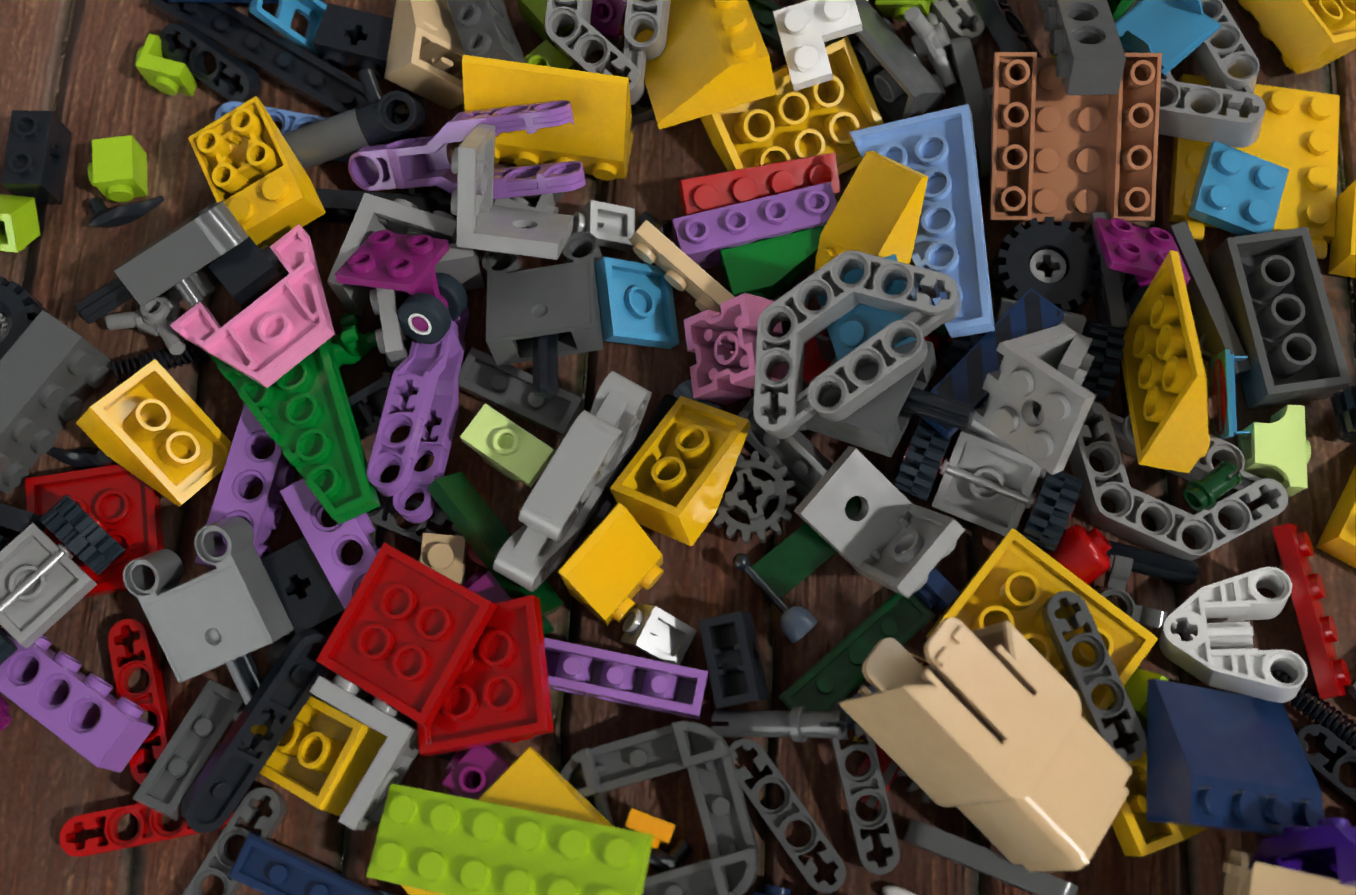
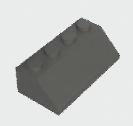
(893, 70)

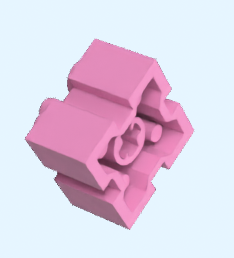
(727, 349)

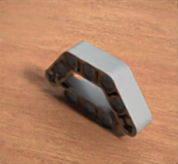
(586, 38)
(1228, 108)
(920, 320)
(1114, 433)
(574, 483)

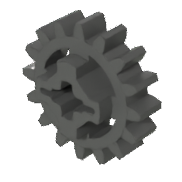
(768, 492)

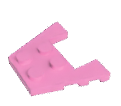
(276, 327)

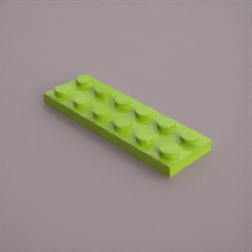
(498, 849)

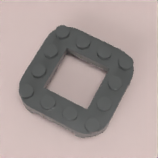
(715, 789)

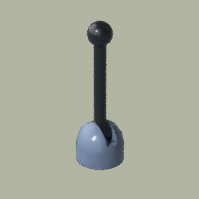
(794, 620)

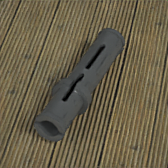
(797, 723)

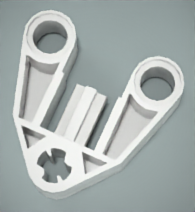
(1217, 630)

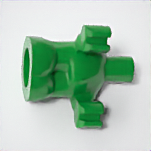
(350, 344)

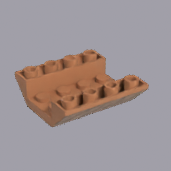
(1072, 151)

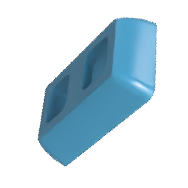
(311, 9)

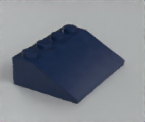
(1225, 762)

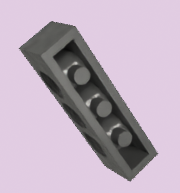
(485, 29)
(1085, 45)

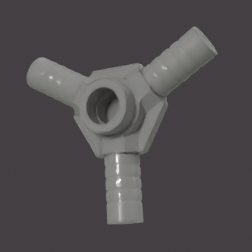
(930, 41)
(154, 319)

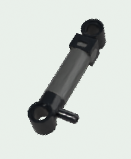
(356, 127)

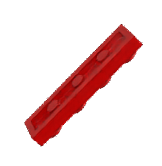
(756, 182)
(1317, 629)

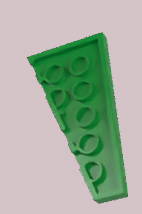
(314, 429)

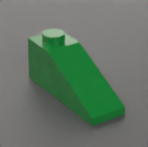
(769, 264)

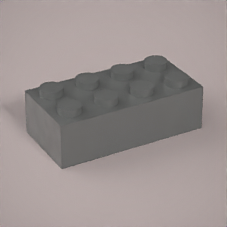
(1280, 317)
(41, 390)

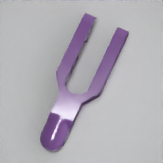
(428, 159)
(434, 375)

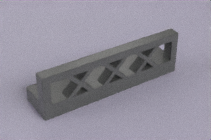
(1207, 309)

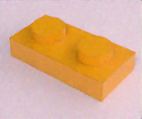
(651, 825)

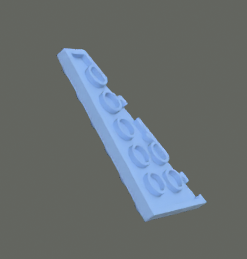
(951, 216)

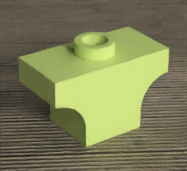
(507, 446)
(1279, 449)

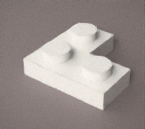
(803, 33)

